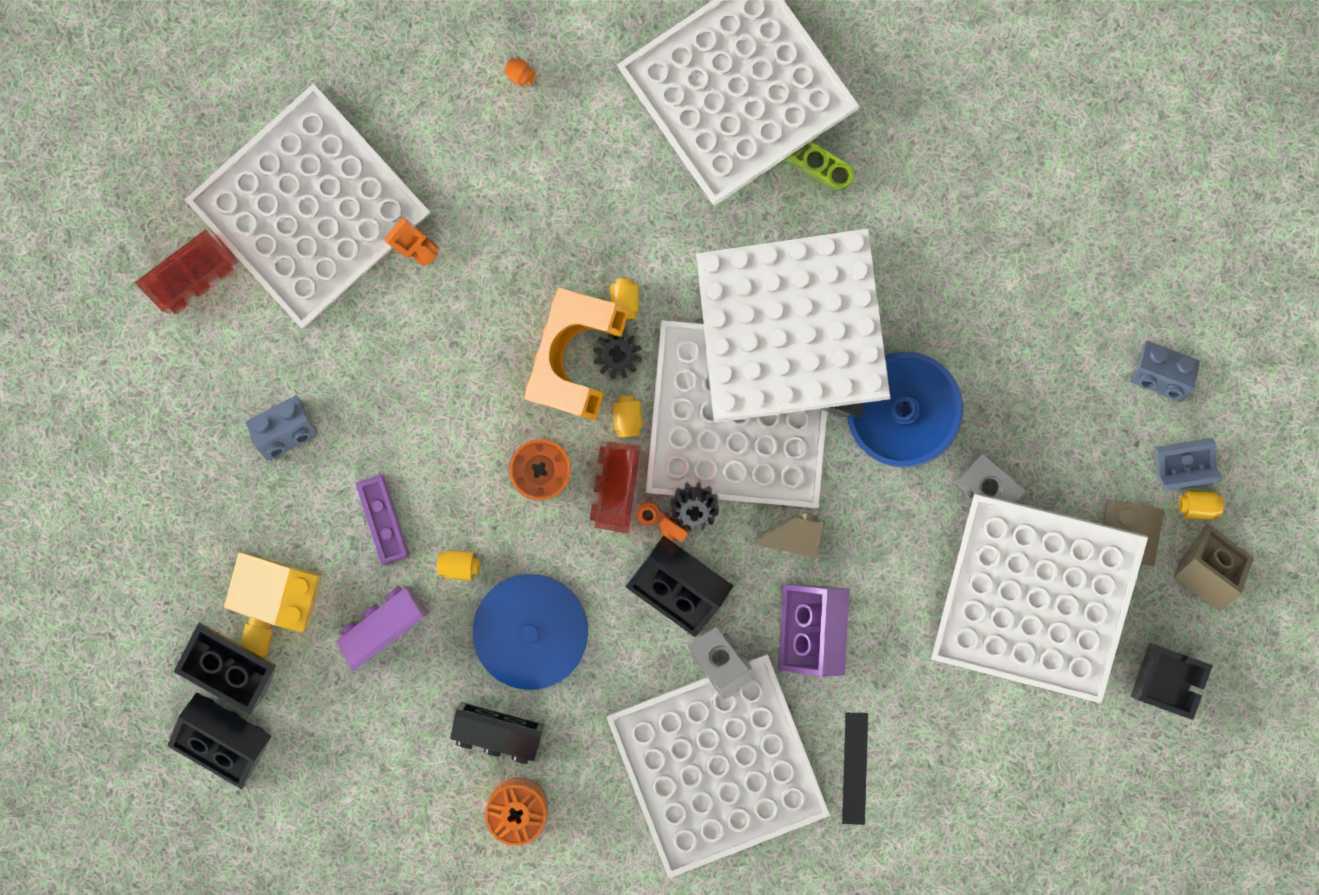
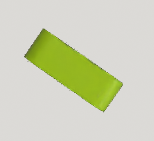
(823, 173)

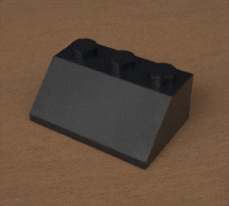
(679, 586)
(225, 669)
(496, 732)
(218, 740)

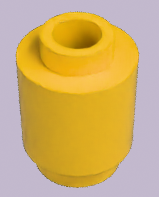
(626, 295)
(627, 416)
(1201, 505)
(458, 565)
(257, 636)

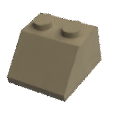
(1136, 519)
(795, 535)
(1214, 568)

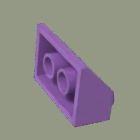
(380, 626)
(814, 630)

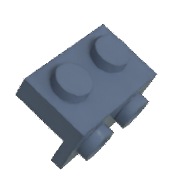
(1166, 371)
(281, 428)
(1187, 464)

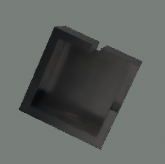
(1167, 678)

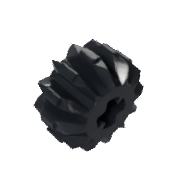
(625, 348)
(690, 496)

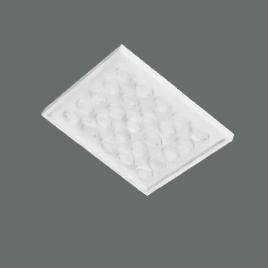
(737, 90)
(306, 206)
(792, 326)
(742, 460)
(1038, 597)
(717, 768)

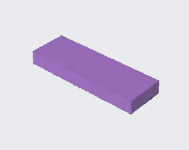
(382, 519)

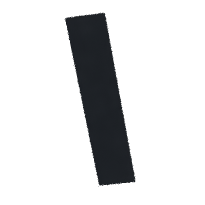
(855, 768)

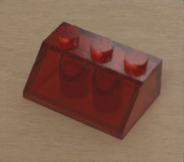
(187, 272)
(615, 486)

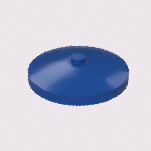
(918, 417)
(530, 631)

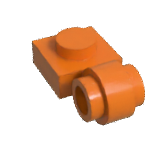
(520, 72)
(412, 241)
(669, 526)

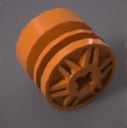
(556, 465)
(516, 794)

